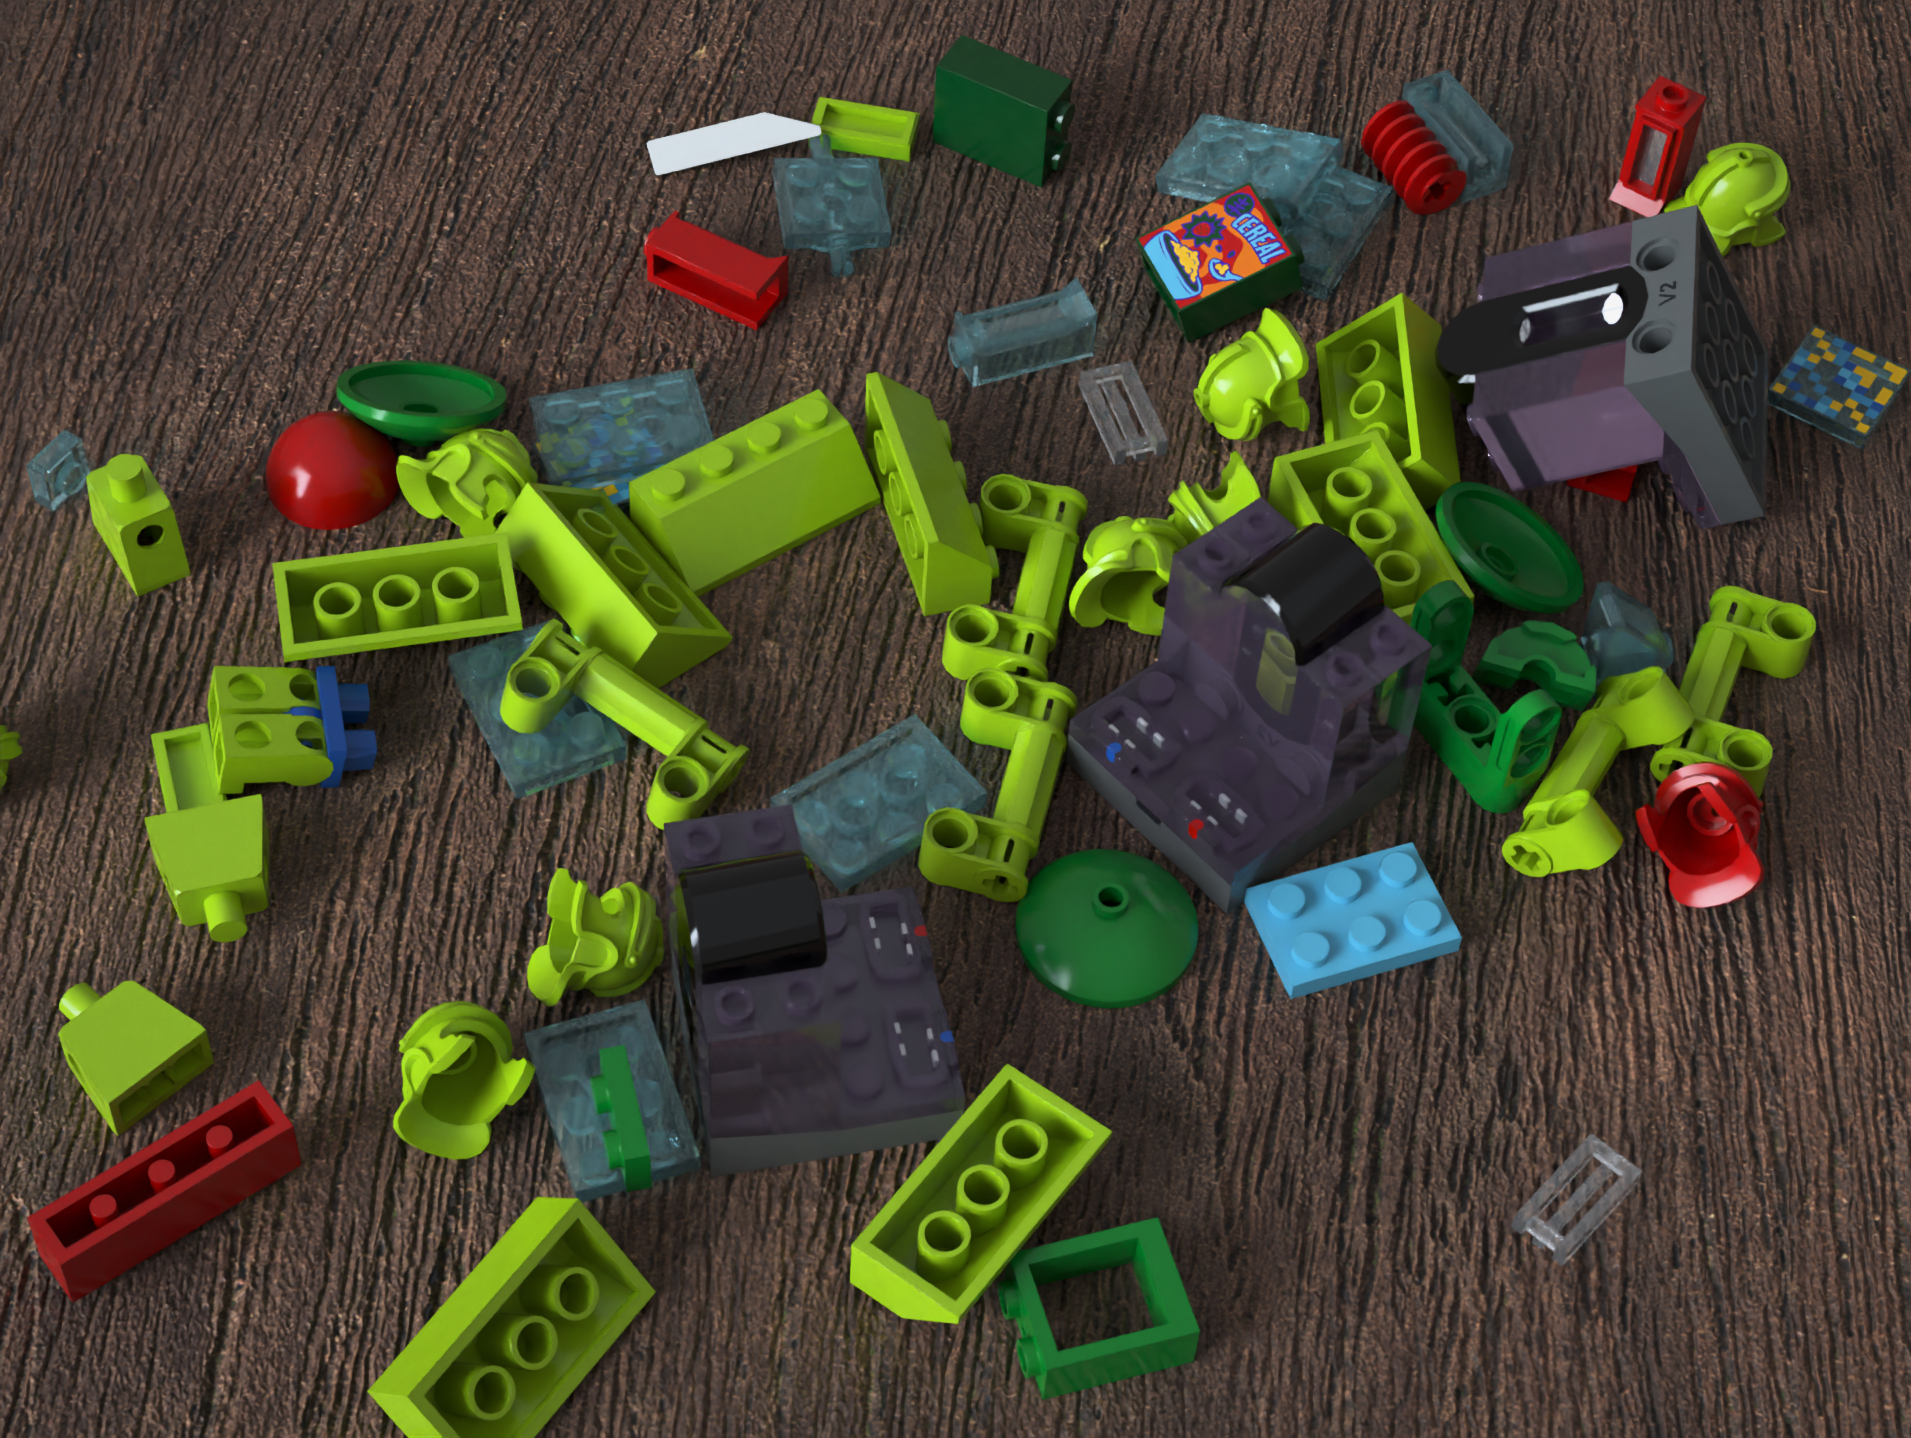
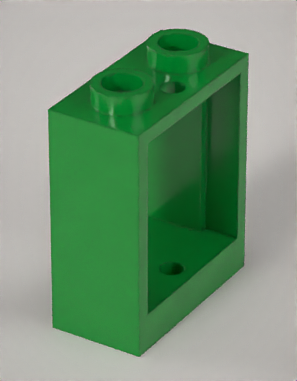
(1066, 1371)

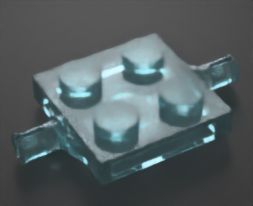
(831, 204)

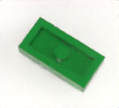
(626, 1142)

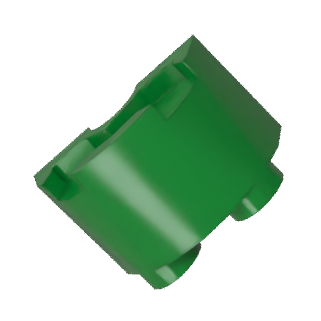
(1543, 655)

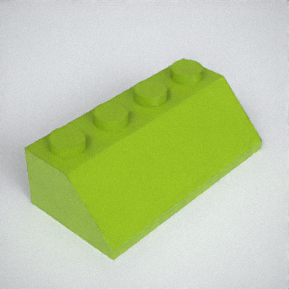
(1387, 380)
(754, 493)
(1367, 497)
(926, 498)
(609, 582)
(396, 597)
(975, 1200)
(516, 1330)

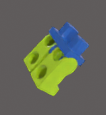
(286, 726)

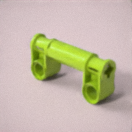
(1024, 519)
(1759, 636)
(560, 667)
(1010, 715)
(1563, 820)

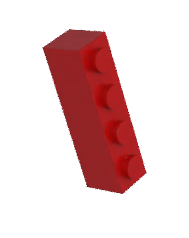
(165, 1191)

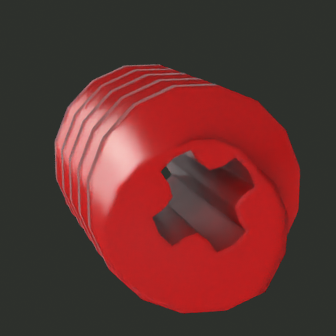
(1412, 159)

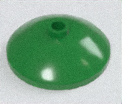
(420, 399)
(1508, 549)
(1100, 951)

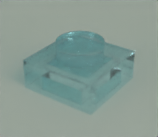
(58, 470)

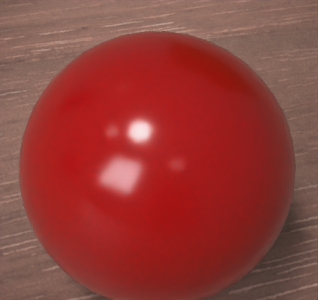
(331, 471)

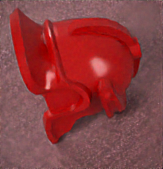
(1706, 834)

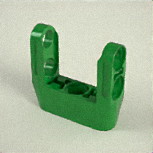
(1487, 751)

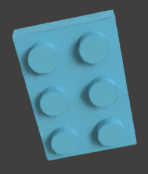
(1352, 920)

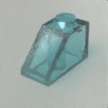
(1622, 635)

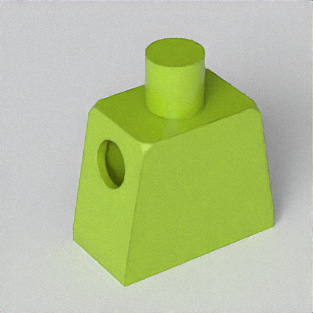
(124, 502)
(214, 863)
(130, 1049)

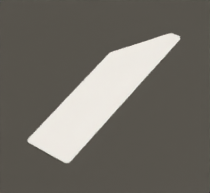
(726, 141)

